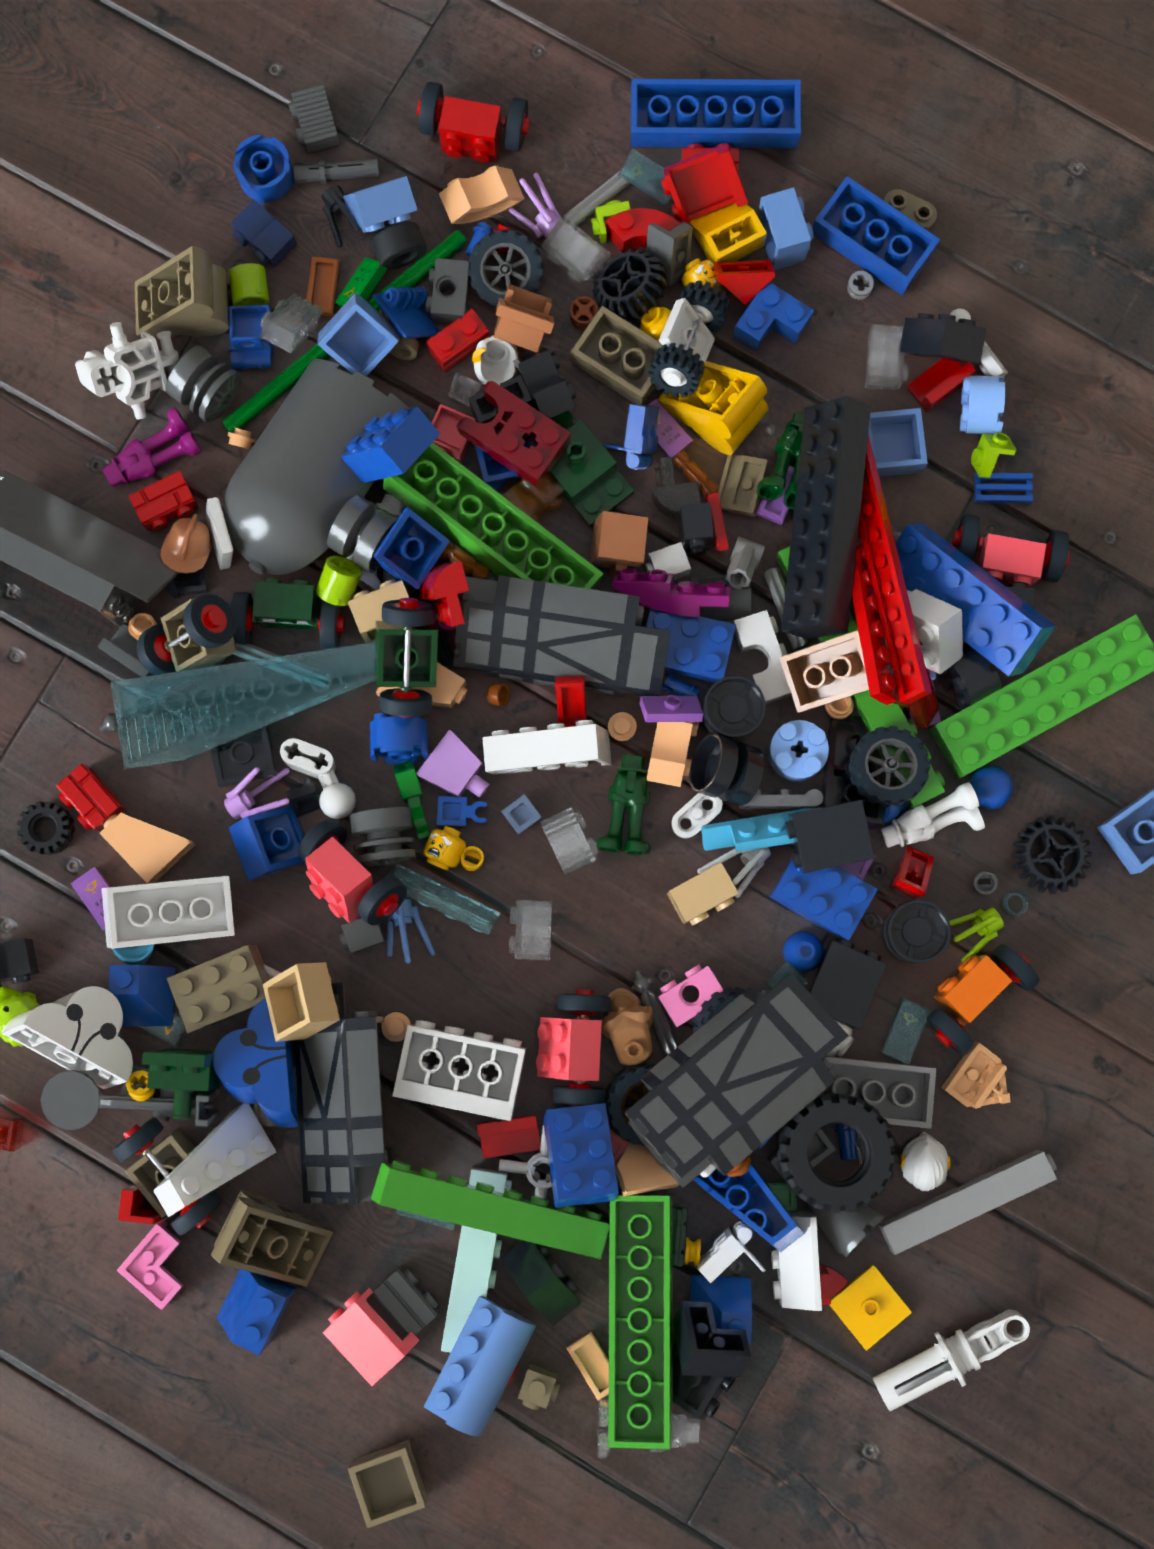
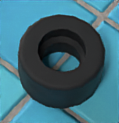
(399, 245)

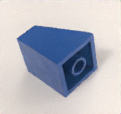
(254, 1309)

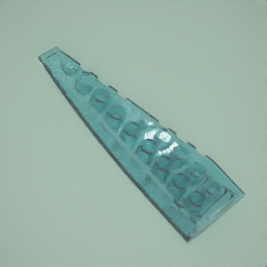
(201, 708)

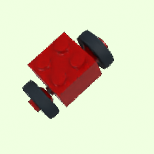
(470, 126)

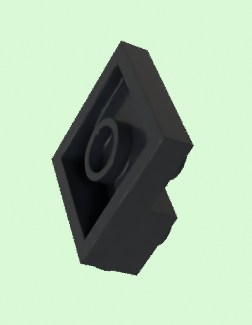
(240, 756)
(697, 1393)

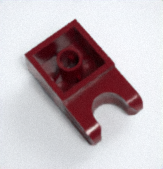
(510, 430)

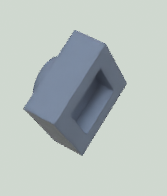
(521, 814)

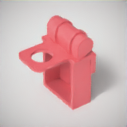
(449, 438)

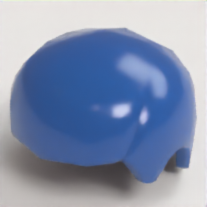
(992, 786)

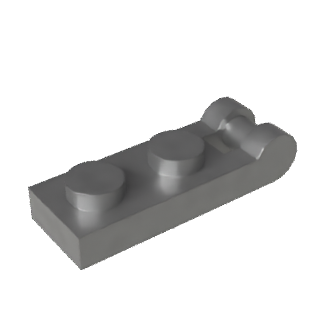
(784, 800)

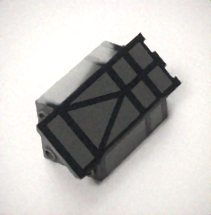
(553, 630)
(736, 1080)
(340, 1108)

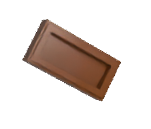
(323, 283)

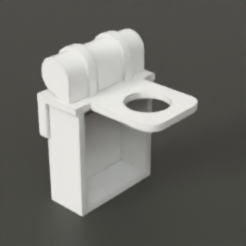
(726, 1251)

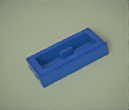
(1017, 477)

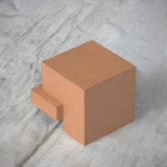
(523, 318)
(618, 541)

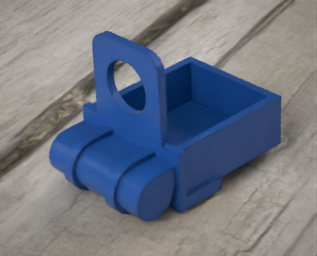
(246, 344)
(639, 436)

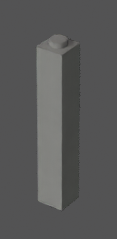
(968, 1201)

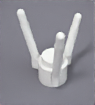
(752, 860)

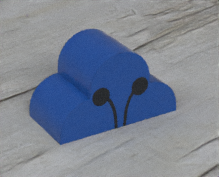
(259, 1068)

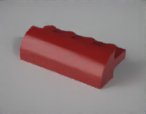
(443, 587)

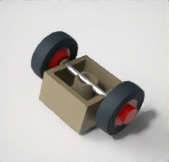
(189, 636)
(157, 1164)

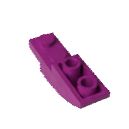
(660, 593)

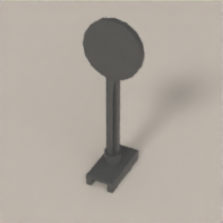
(74, 1100)

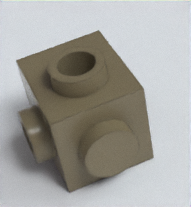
(538, 1387)

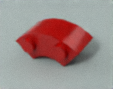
(631, 227)

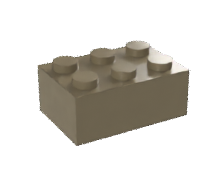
(617, 355)
(219, 988)

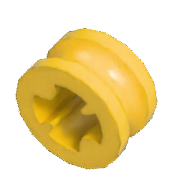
(139, 1094)
(692, 1251)

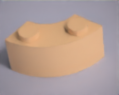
(481, 196)
(670, 751)

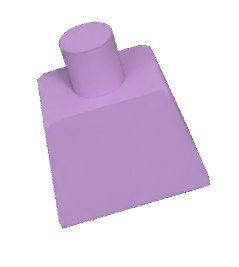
(453, 768)

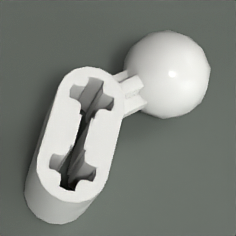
(336, 799)

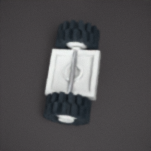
(688, 339)

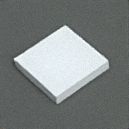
(219, 533)

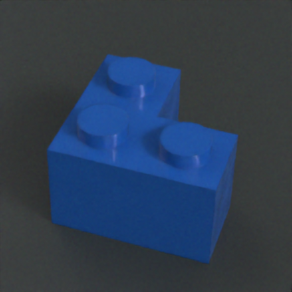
(773, 311)

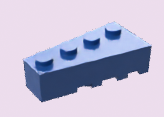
(754, 1204)

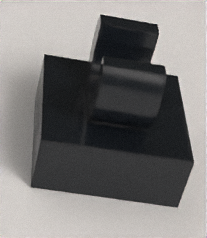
(304, 798)

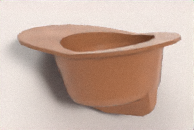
(186, 545)

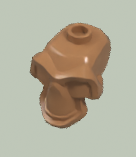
(628, 1027)

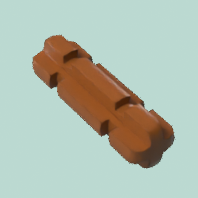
(694, 473)
(469, 563)

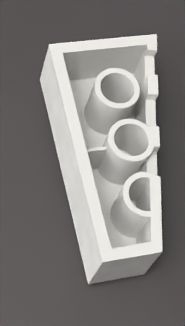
(546, 748)
(223, 1155)

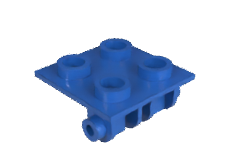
(406, 312)

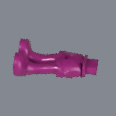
(138, 461)

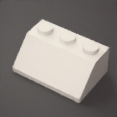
(799, 1268)

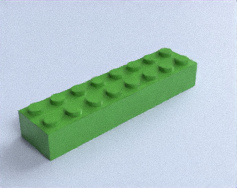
(487, 523)
(1045, 697)
(641, 1322)

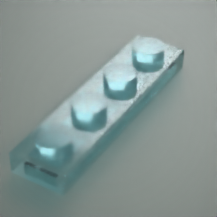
(446, 900)

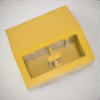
(729, 233)

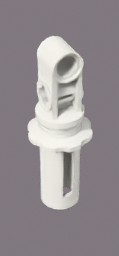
(963, 1353)

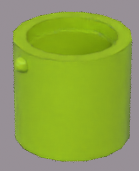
(248, 285)
(338, 580)

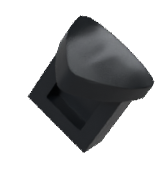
(189, 583)

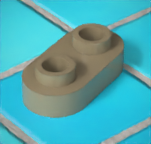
(912, 206)

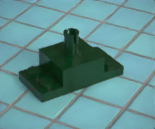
(588, 472)
(183, 1072)

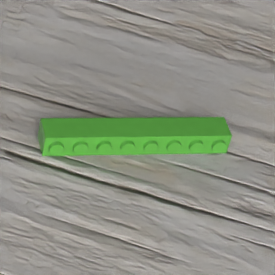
(490, 1210)

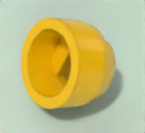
(472, 853)

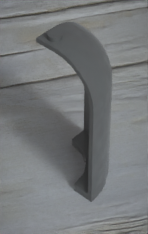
(295, 475)

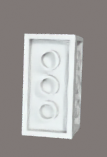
(167, 912)
(443, 1082)

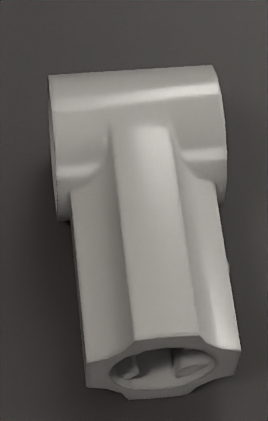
(743, 562)

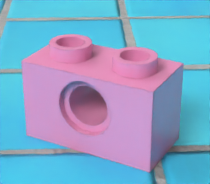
(672, 999)

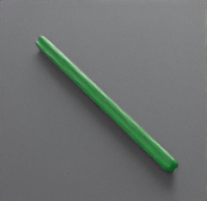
(293, 373)

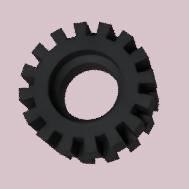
(30, 820)

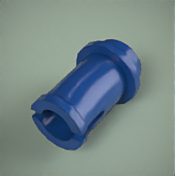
(480, 231)
(679, 688)
(847, 1142)

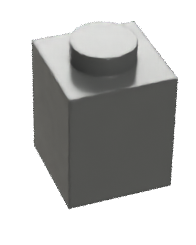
(361, 936)

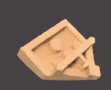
(978, 1079)
(640, 1172)

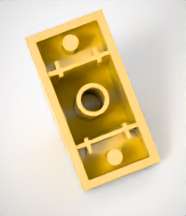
(722, 407)

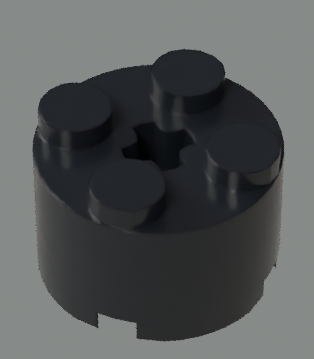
(970, 678)

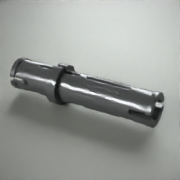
(343, 170)

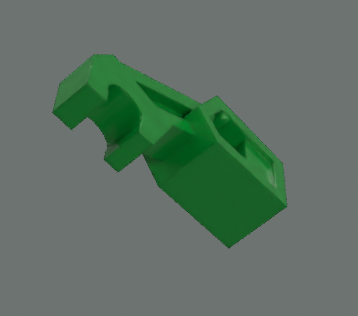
(411, 791)

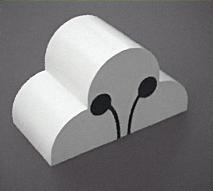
(78, 1035)

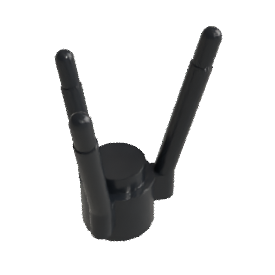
(335, 205)

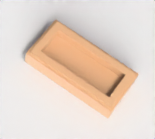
(592, 1363)

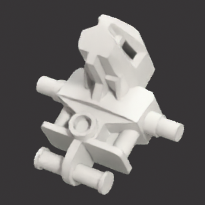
(129, 368)

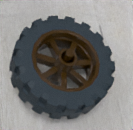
(616, 1097)

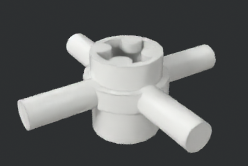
(529, 1169)

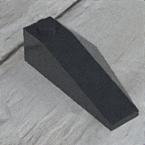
(837, 785)

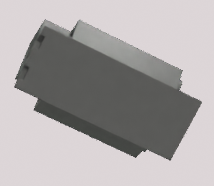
(77, 551)

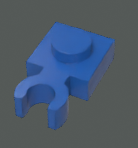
(455, 812)

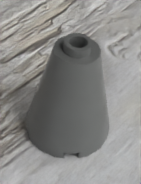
(847, 1229)

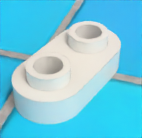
(696, 815)

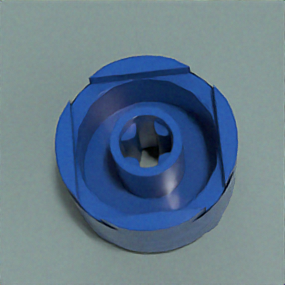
(260, 183)
(398, 738)

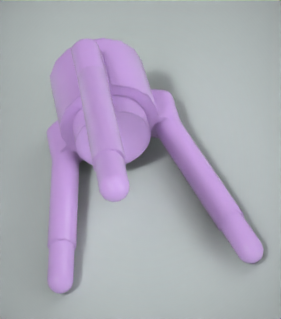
(545, 219)
(240, 803)

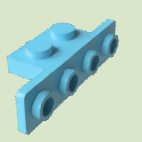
(748, 832)

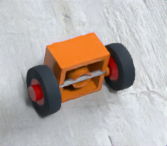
(973, 990)

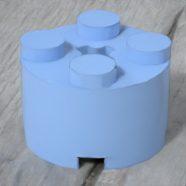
(982, 404)
(811, 741)

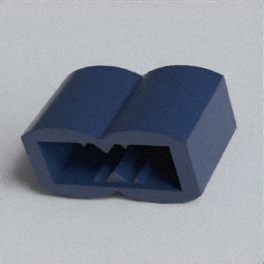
(262, 233)

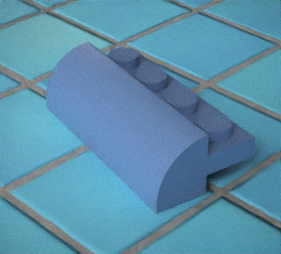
(479, 1366)

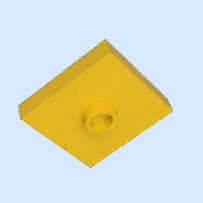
(869, 1307)

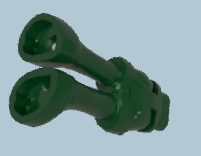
(788, 448)
(632, 792)

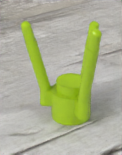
(985, 924)

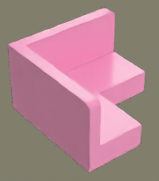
(145, 1268)

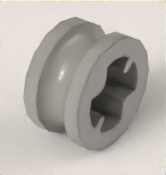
(867, 280)

